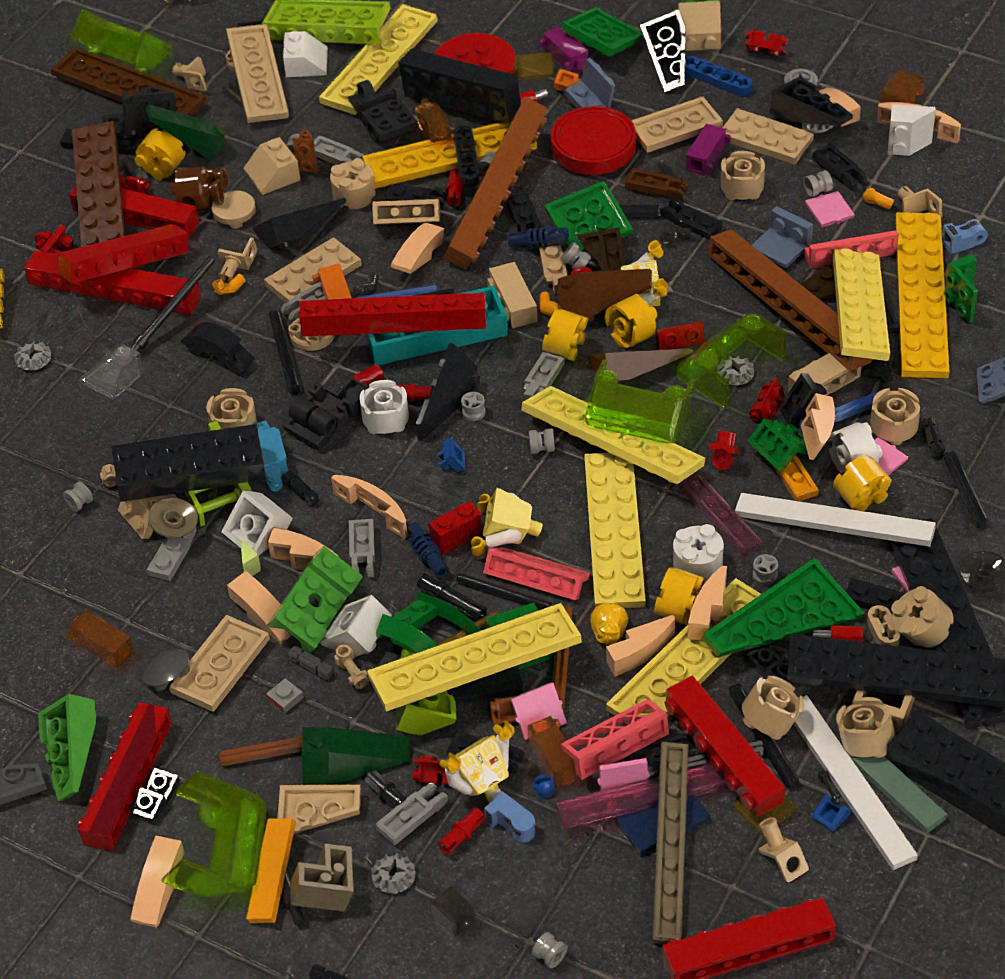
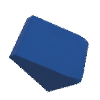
(829, 814)

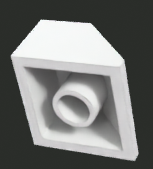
(304, 55)
(910, 129)
(254, 520)
(356, 626)

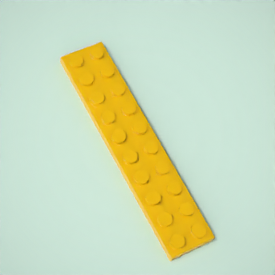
(921, 296)

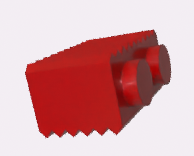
(456, 527)

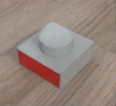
(284, 695)

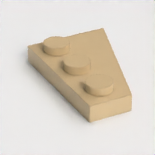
(318, 804)

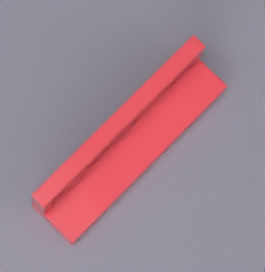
(881, 244)
(535, 572)
(620, 741)

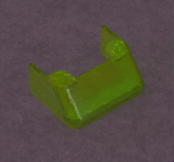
(119, 42)
(705, 359)
(637, 410)
(237, 840)

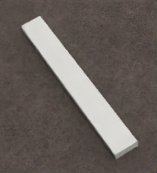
(836, 519)
(854, 787)

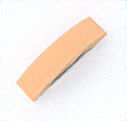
(946, 126)
(352, 489)

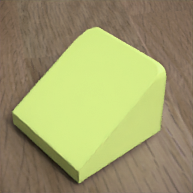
(250, 559)

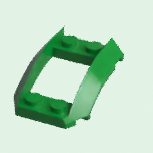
(404, 625)

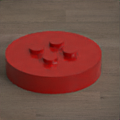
(480, 50)
(593, 140)

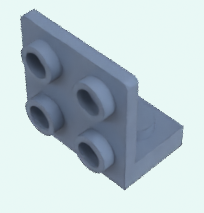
(593, 89)
(785, 237)
(991, 381)

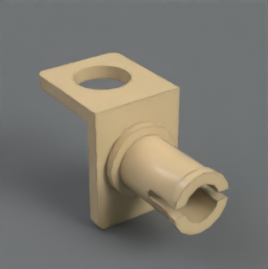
(192, 74)
(919, 201)
(235, 260)
(782, 849)

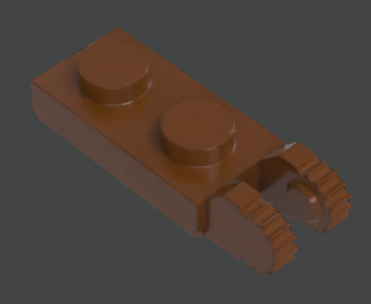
(656, 184)

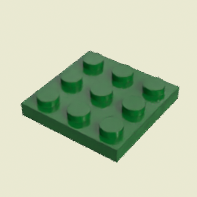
(602, 31)
(588, 212)

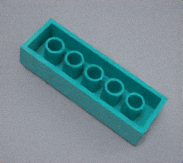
(404, 345)

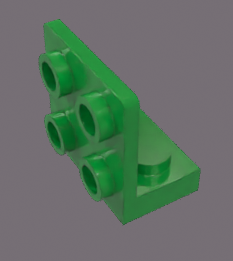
(960, 287)
(778, 442)

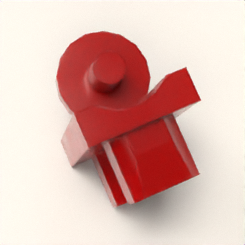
(49, 243)
(724, 448)

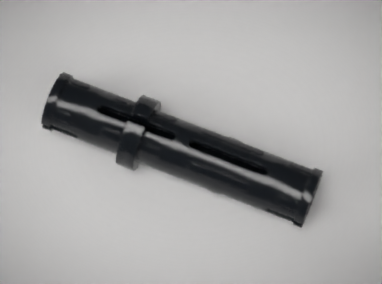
(443, 592)

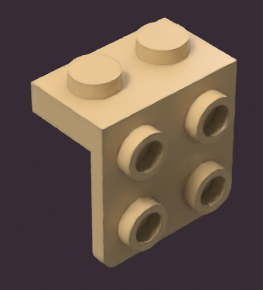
(137, 513)

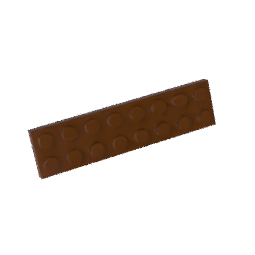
(113, 78)
(98, 183)

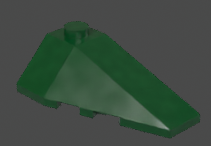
(192, 131)
(346, 754)

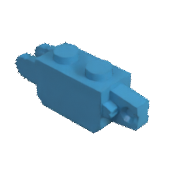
(273, 455)

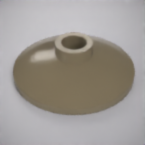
(172, 510)

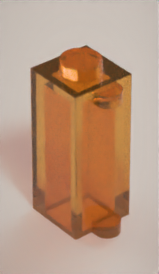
(433, 121)
(101, 639)
(546, 742)

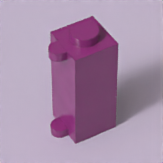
(564, 49)
(706, 149)

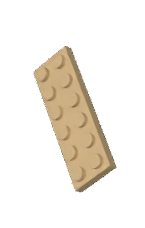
(257, 73)

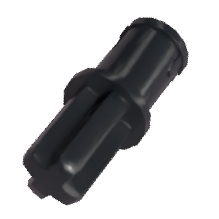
(385, 790)

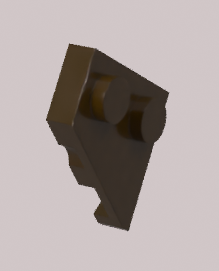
(604, 248)
(822, 284)

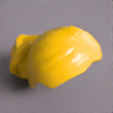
(608, 622)

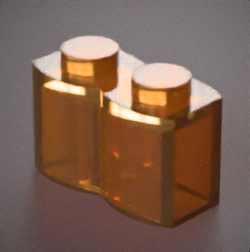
(903, 88)

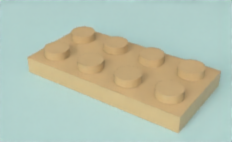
(675, 124)
(767, 136)
(298, 275)
(220, 663)

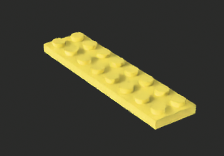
(379, 61)
(860, 305)
(569, 414)
(614, 531)
(473, 656)
(678, 660)

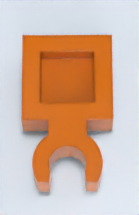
(565, 79)

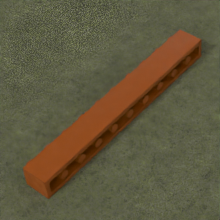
(495, 184)
(781, 293)

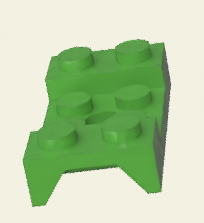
(330, 583)

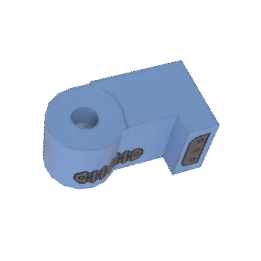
(963, 236)
(511, 816)

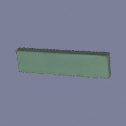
(901, 791)

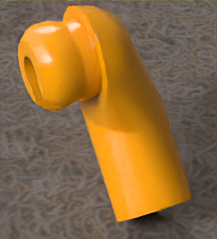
(871, 196)
(228, 288)
(546, 305)

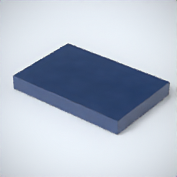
(641, 825)

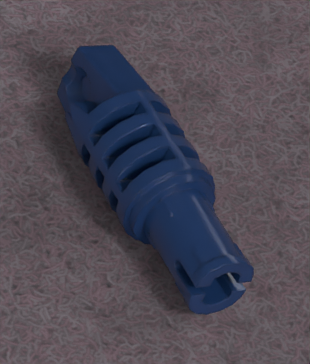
(539, 237)
(426, 550)

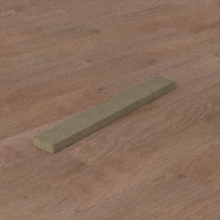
(670, 843)

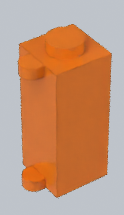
(332, 282)

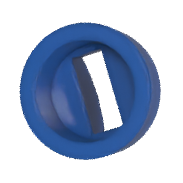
(544, 786)

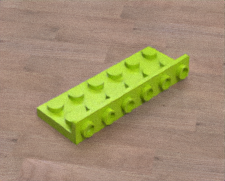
(328, 20)

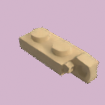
(552, 266)

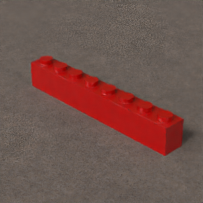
(125, 286)
(392, 314)

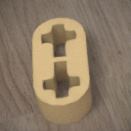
(878, 628)

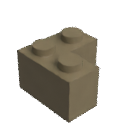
(327, 882)

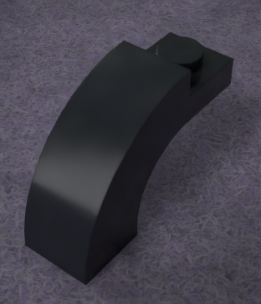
(220, 342)

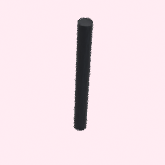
(502, 591)

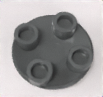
(166, 668)

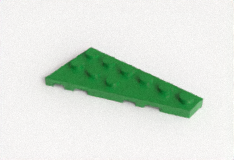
(796, 605)

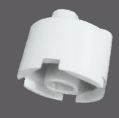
(384, 407)
(852, 443)
(698, 550)

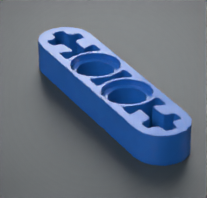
(738, 83)

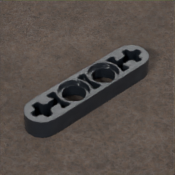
(466, 155)

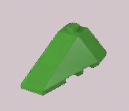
(67, 733)

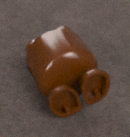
(200, 186)

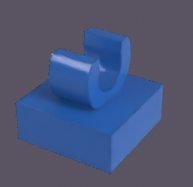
(452, 456)

